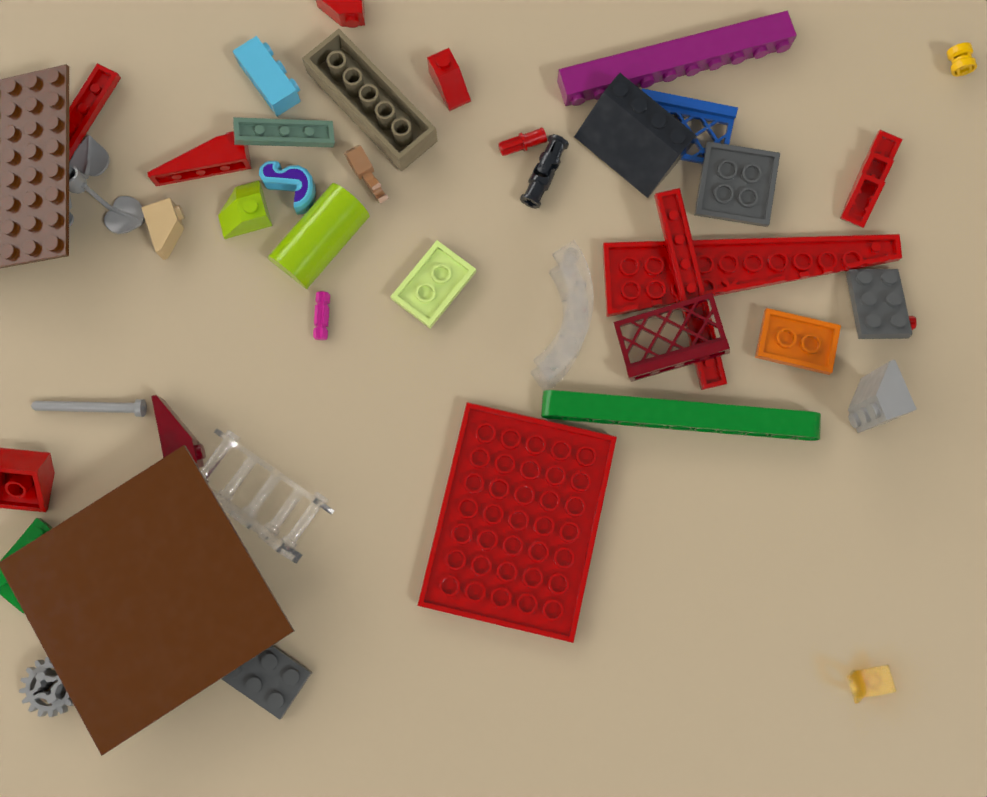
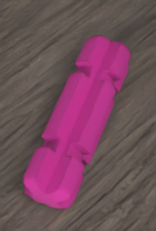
(321, 315)

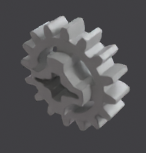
(36, 684)

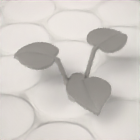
(93, 160)

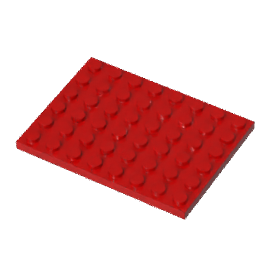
(518, 522)

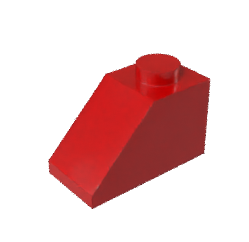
(344, 12)
(448, 79)

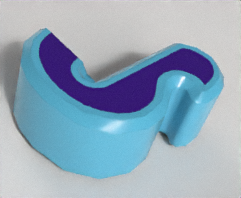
(290, 179)

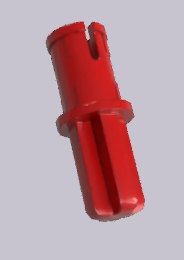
(522, 142)

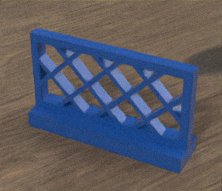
(698, 110)

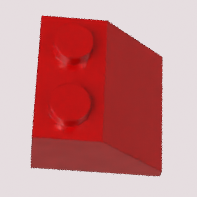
(25, 479)

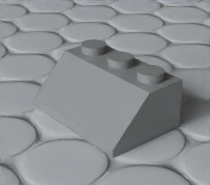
(880, 398)

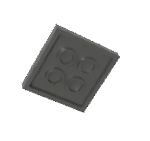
(737, 184)

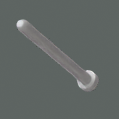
(138, 408)

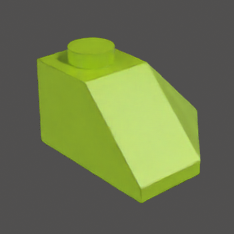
(244, 211)

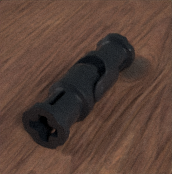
(544, 171)

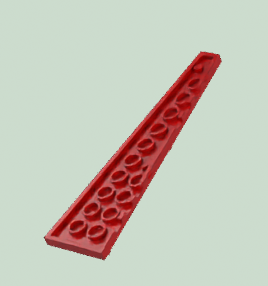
(642, 278)

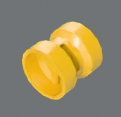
(961, 59)

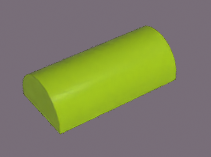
(319, 235)

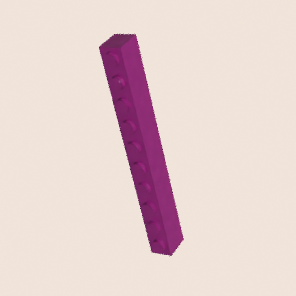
(679, 57)

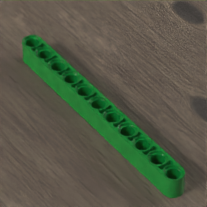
(681, 415)

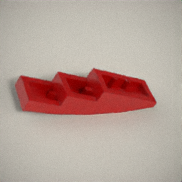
(871, 179)

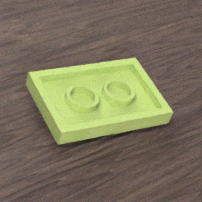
(433, 284)

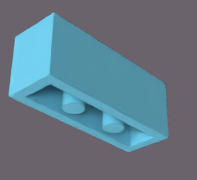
(267, 75)

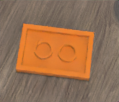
(798, 341)

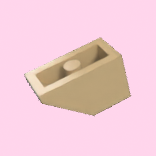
(164, 225)

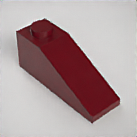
(174, 432)

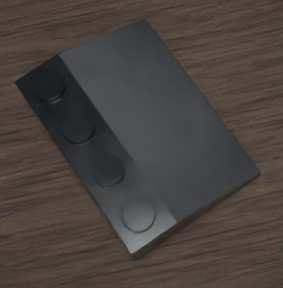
(635, 135)

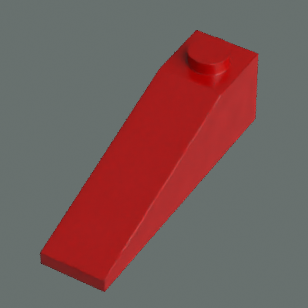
(206, 160)

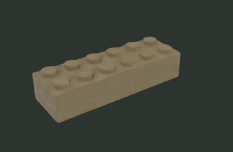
(370, 99)

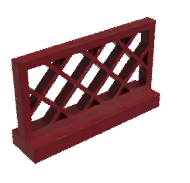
(672, 359)

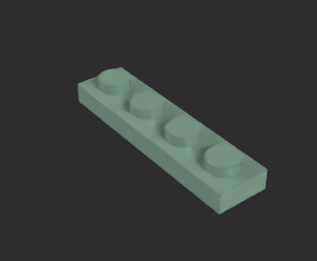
(283, 132)

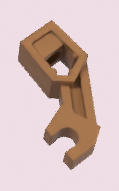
(363, 170)

